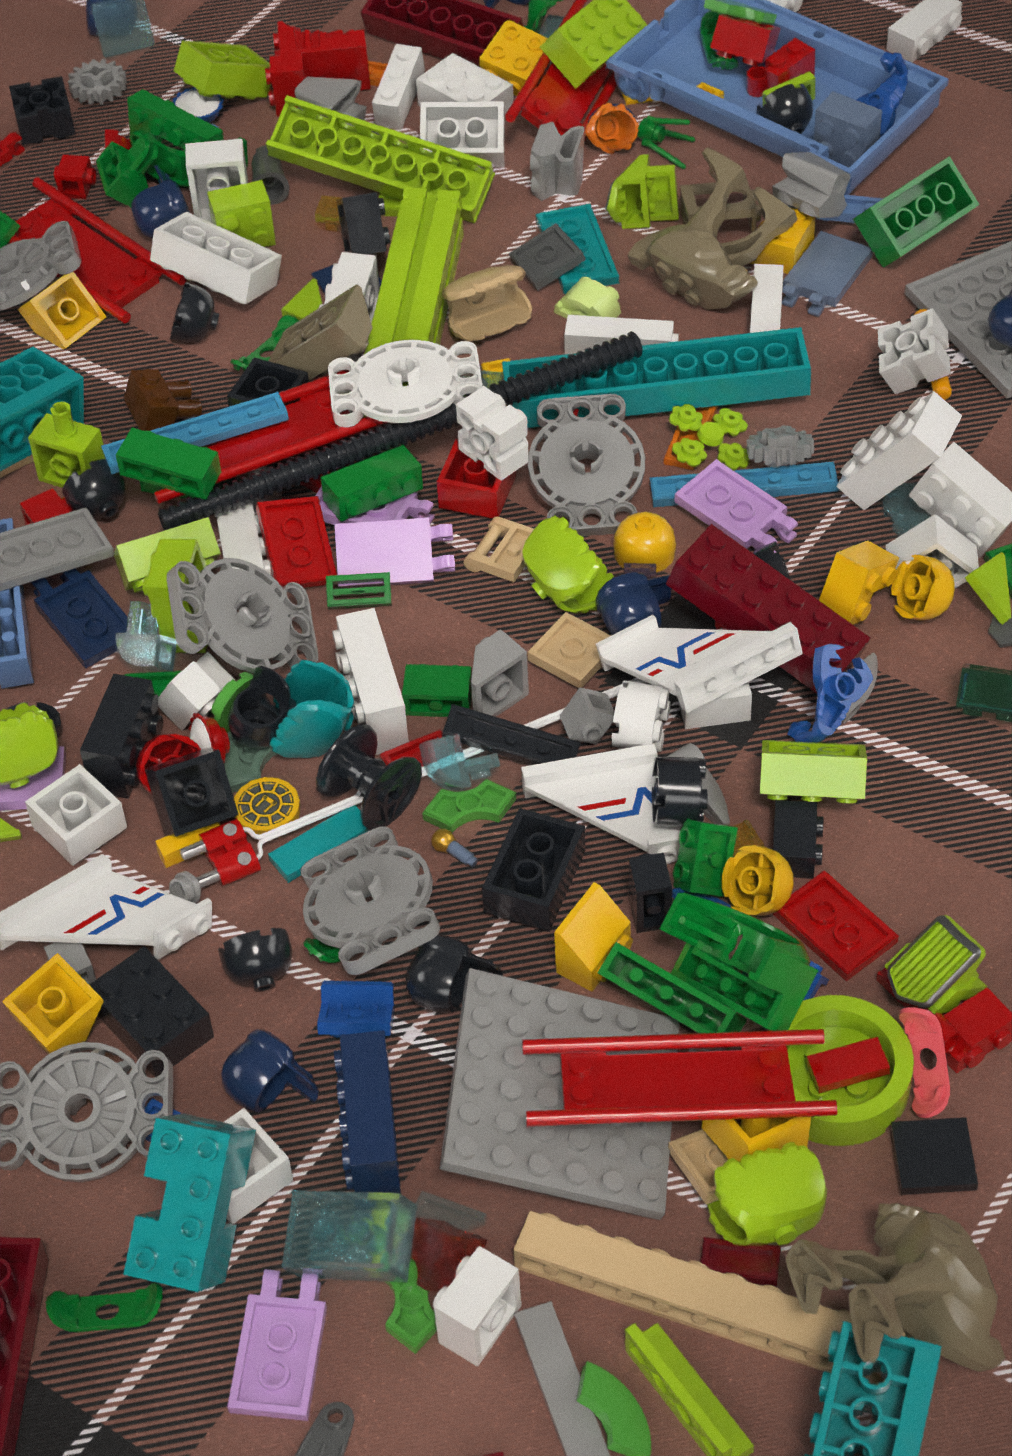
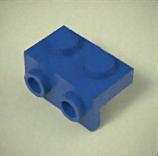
(356, 1007)

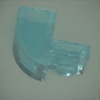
(142, 644)
(447, 766)

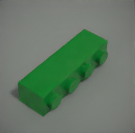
(669, 993)

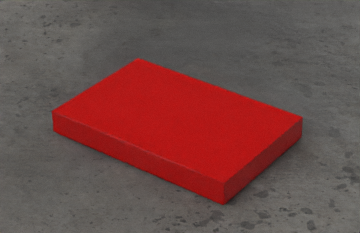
(296, 541)
(836, 925)

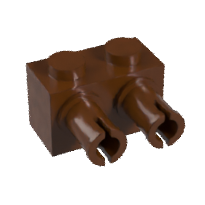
(154, 399)

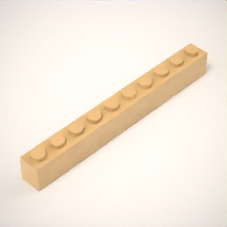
(678, 1290)

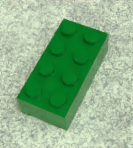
(916, 211)

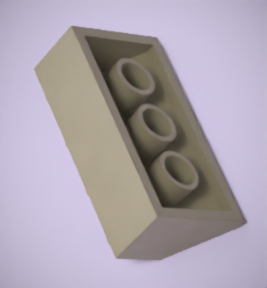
(326, 334)

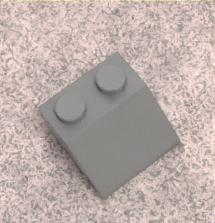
(498, 674)

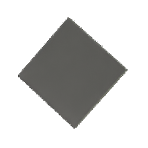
(547, 256)

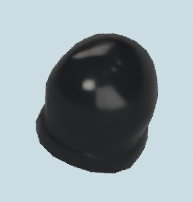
(252, 715)
(439, 973)

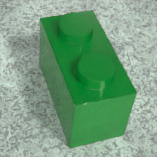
(434, 688)

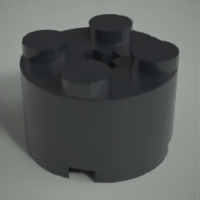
(678, 790)

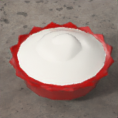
(209, 734)

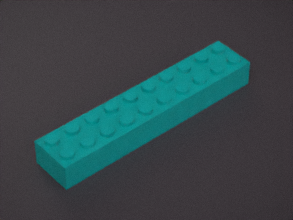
(687, 372)

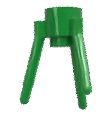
(653, 131)

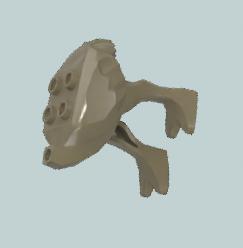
(692, 258)
(920, 1284)

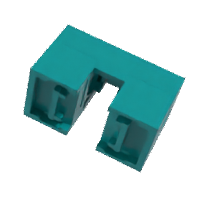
(188, 1237)

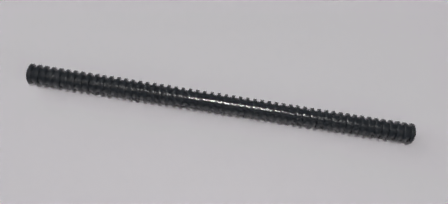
(395, 434)

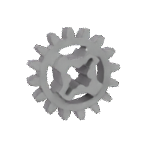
(97, 81)
(780, 446)

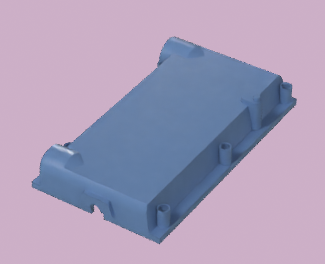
(670, 61)

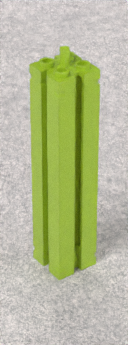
(418, 269)

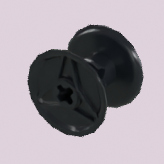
(384, 788)

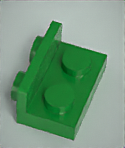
(703, 856)

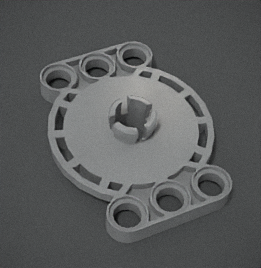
(33, 263)
(593, 437)
(255, 633)
(360, 925)
(60, 1087)

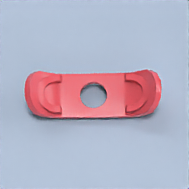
(931, 1085)

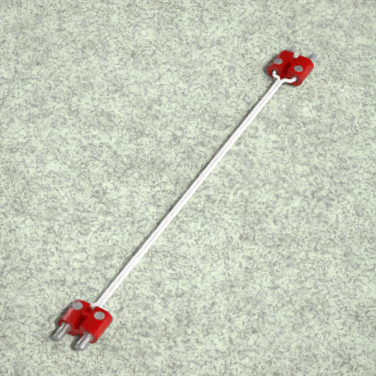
(235, 858)

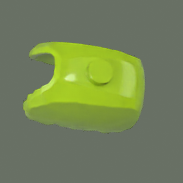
(564, 566)
(26, 744)
(768, 1196)

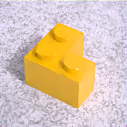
(855, 577)

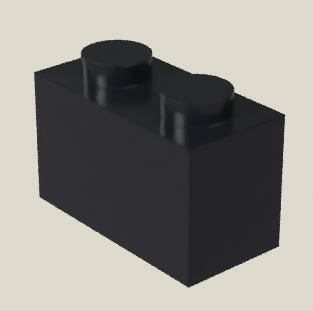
(795, 836)
(649, 891)

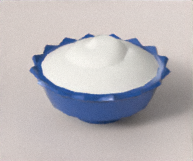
(200, 106)

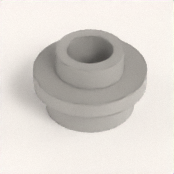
(185, 886)

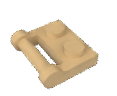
(508, 556)

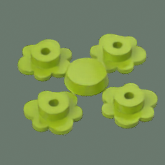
(709, 434)

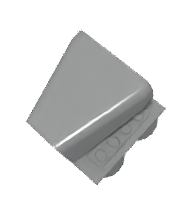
(332, 94)
(557, 161)
(812, 185)

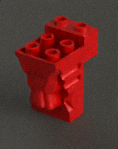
(314, 55)

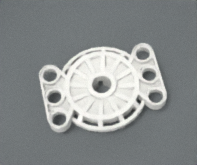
(379, 389)

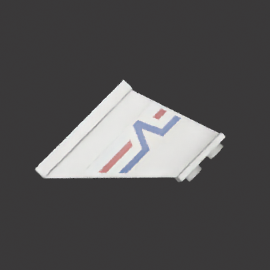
(697, 662)
(608, 792)
(104, 909)

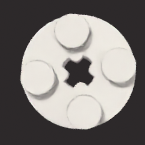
(640, 715)

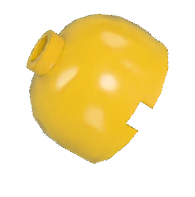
(644, 539)
(923, 588)
(757, 880)

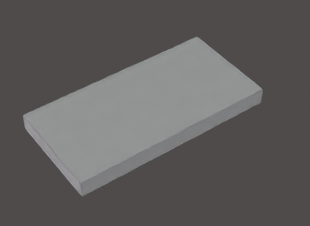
(51, 548)

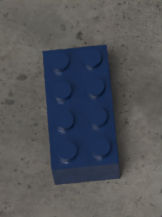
(367, 1114)

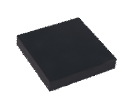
(933, 1156)

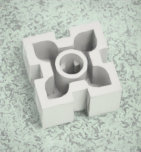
(913, 351)
(492, 432)

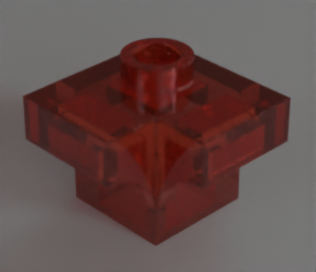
(439, 1250)

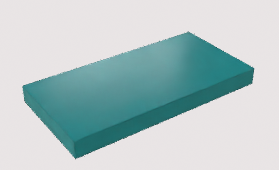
(583, 229)

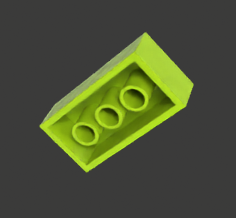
(592, 38)

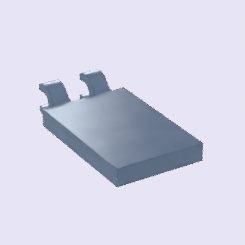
(825, 272)

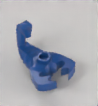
(890, 92)
(834, 694)

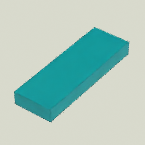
(319, 839)

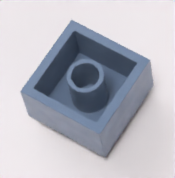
(846, 127)

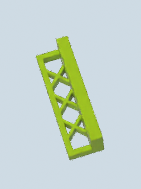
(685, 1393)

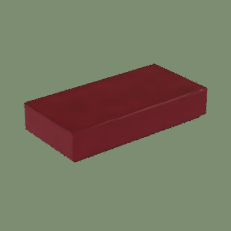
(753, 1263)

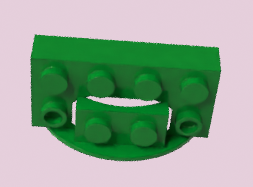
(161, 120)
(772, 959)

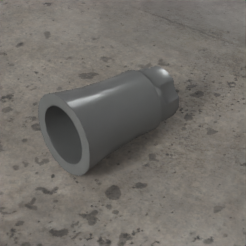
(271, 173)

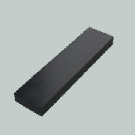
(507, 737)

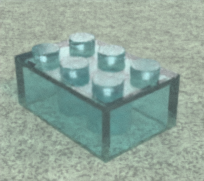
(350, 1235)

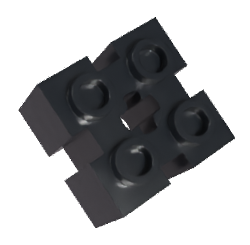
(42, 110)

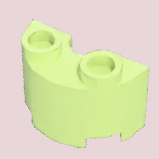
(589, 299)

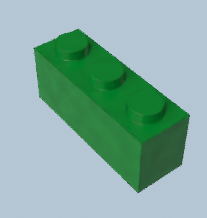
(168, 463)
(372, 483)

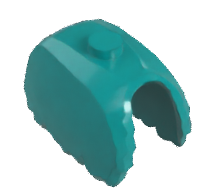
(320, 712)

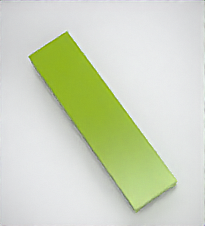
(376, 159)

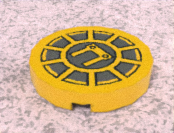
(266, 804)

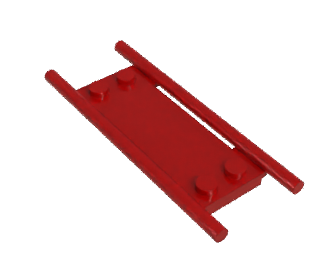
(556, 97)
(105, 270)
(308, 427)
(677, 1084)

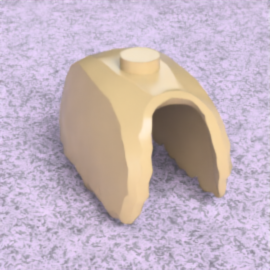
(487, 302)

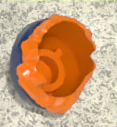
(612, 128)

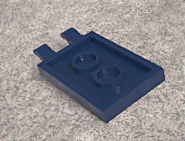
(81, 615)

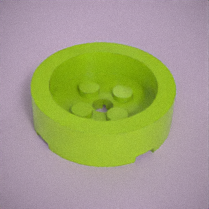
(866, 1106)

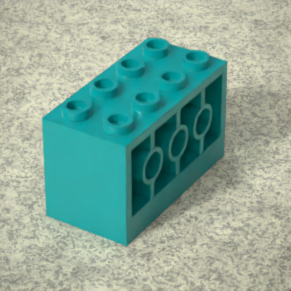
(27, 392)
(896, 1405)

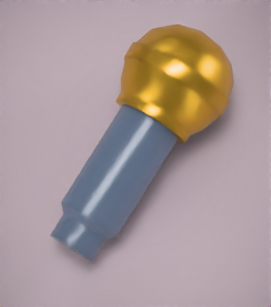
(444, 841)

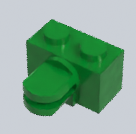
(124, 169)

